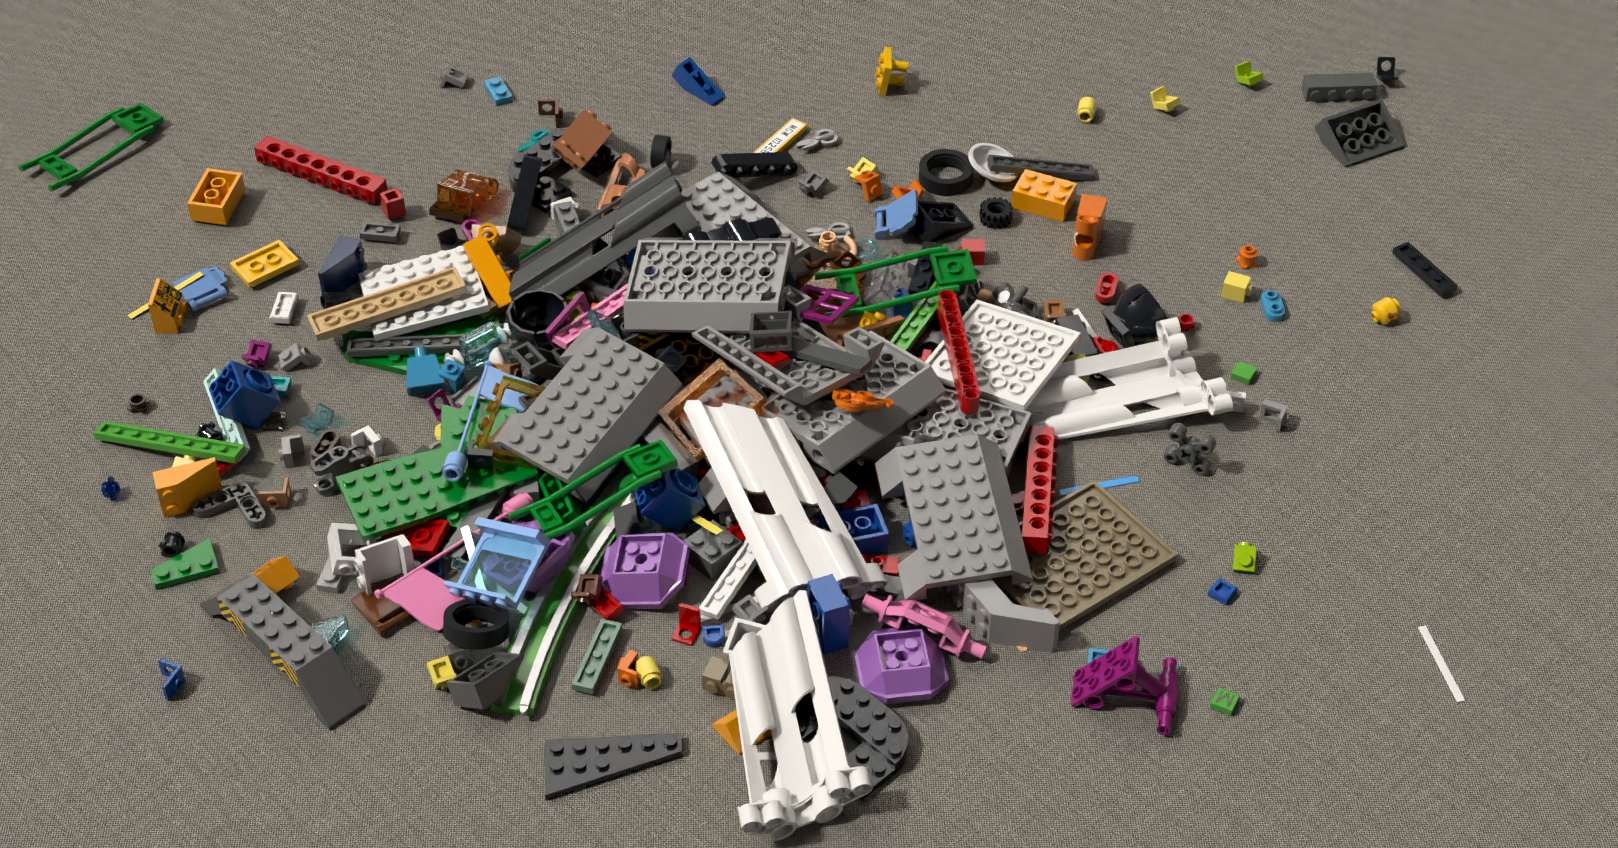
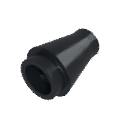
(332, 299)

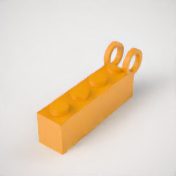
(489, 266)

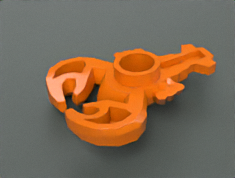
(859, 401)

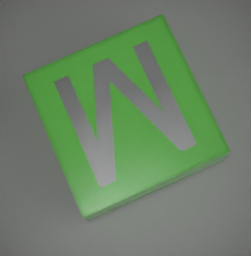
(1224, 701)

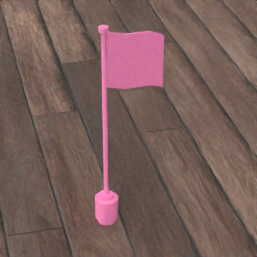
(423, 592)

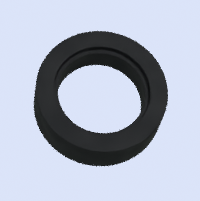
(941, 186)
(475, 637)

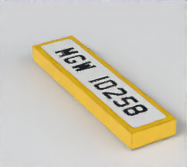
(783, 137)

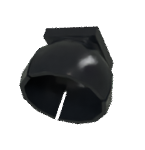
(532, 314)
(1134, 317)

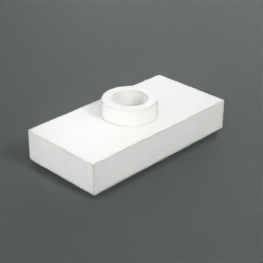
(284, 307)

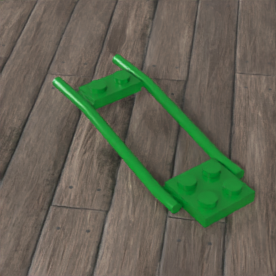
(136, 120)
(949, 267)
(644, 462)

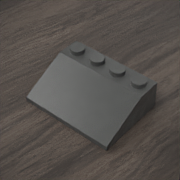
(1360, 133)

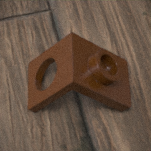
(556, 110)
(854, 262)

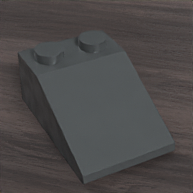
(484, 681)

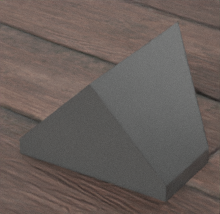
(627, 519)

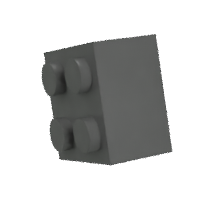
(712, 552)

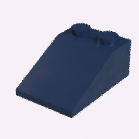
(342, 265)

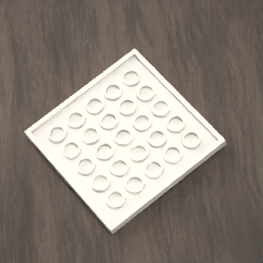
(450, 309)
(1009, 353)

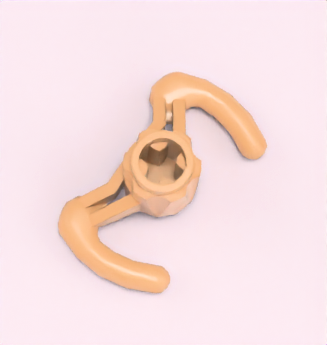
(829, 243)

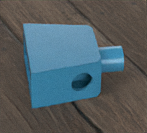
(423, 373)

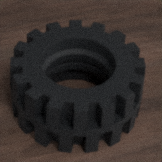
(996, 213)

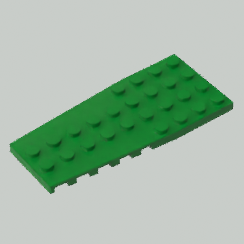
(415, 490)

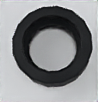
(660, 150)

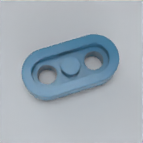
(1272, 306)

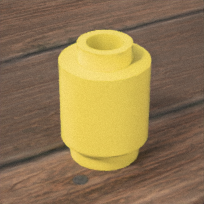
(1086, 109)
(648, 672)

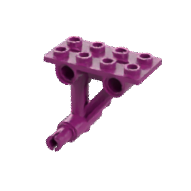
(1118, 674)

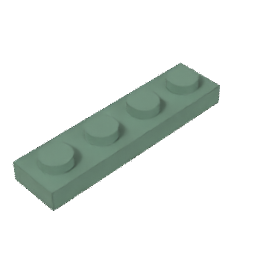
(597, 656)

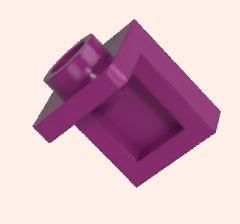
(257, 354)

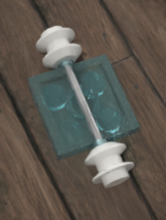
(478, 344)

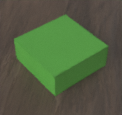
(1243, 373)

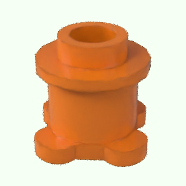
(1247, 257)

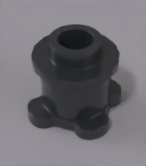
(209, 432)
(172, 544)

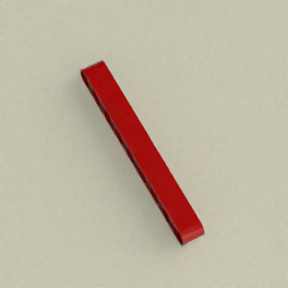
(958, 352)

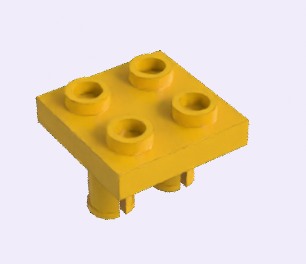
(884, 71)

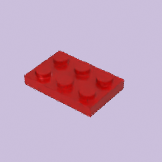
(425, 537)

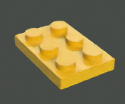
(264, 263)

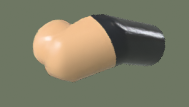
(983, 294)

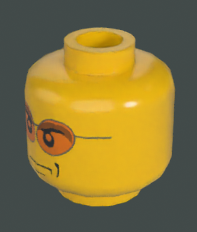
(1385, 310)

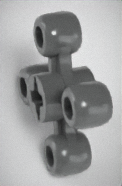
(1189, 449)

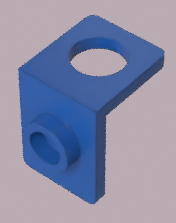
(175, 679)

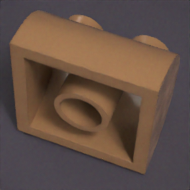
(507, 239)

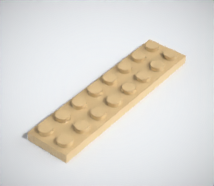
(386, 303)

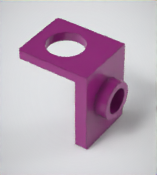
(431, 401)

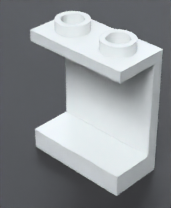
(383, 561)

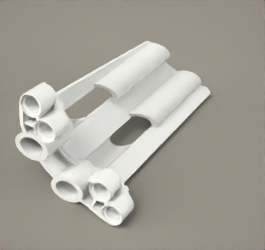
(1149, 373)
(765, 459)
(769, 680)

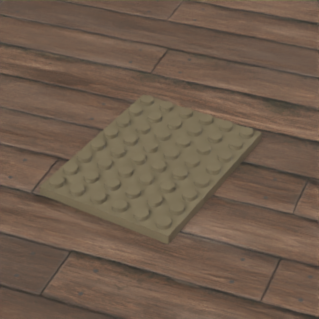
(1092, 556)

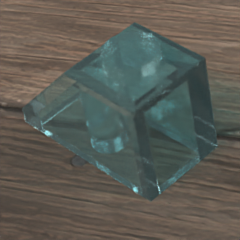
(332, 629)

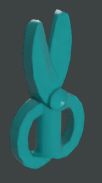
(534, 137)

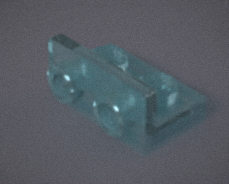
(603, 322)

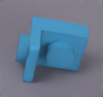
(454, 374)

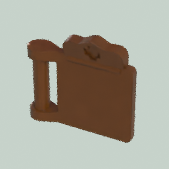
(377, 609)

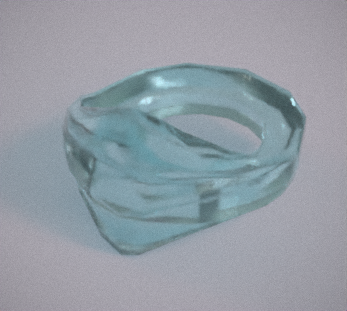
(870, 254)

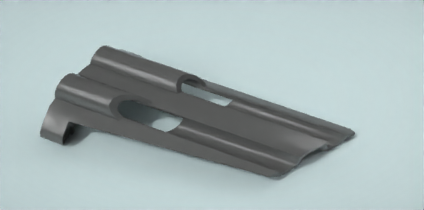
(644, 211)

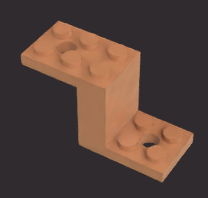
(581, 140)

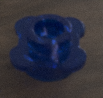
(110, 489)

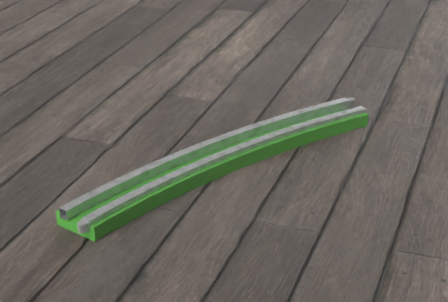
(553, 607)

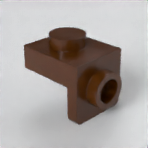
(588, 589)

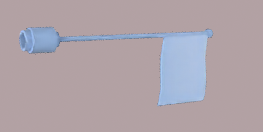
(456, 461)

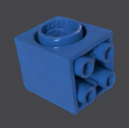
(244, 394)
(671, 499)

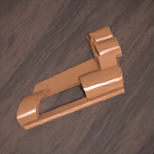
(614, 191)

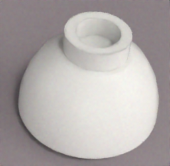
(498, 356)

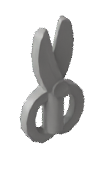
(819, 140)
(816, 232)

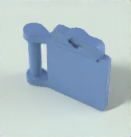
(899, 215)
(210, 282)

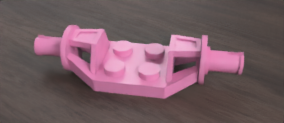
(934, 620)

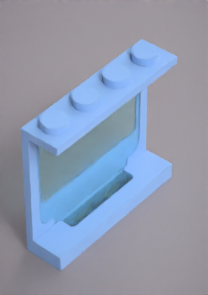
(501, 564)

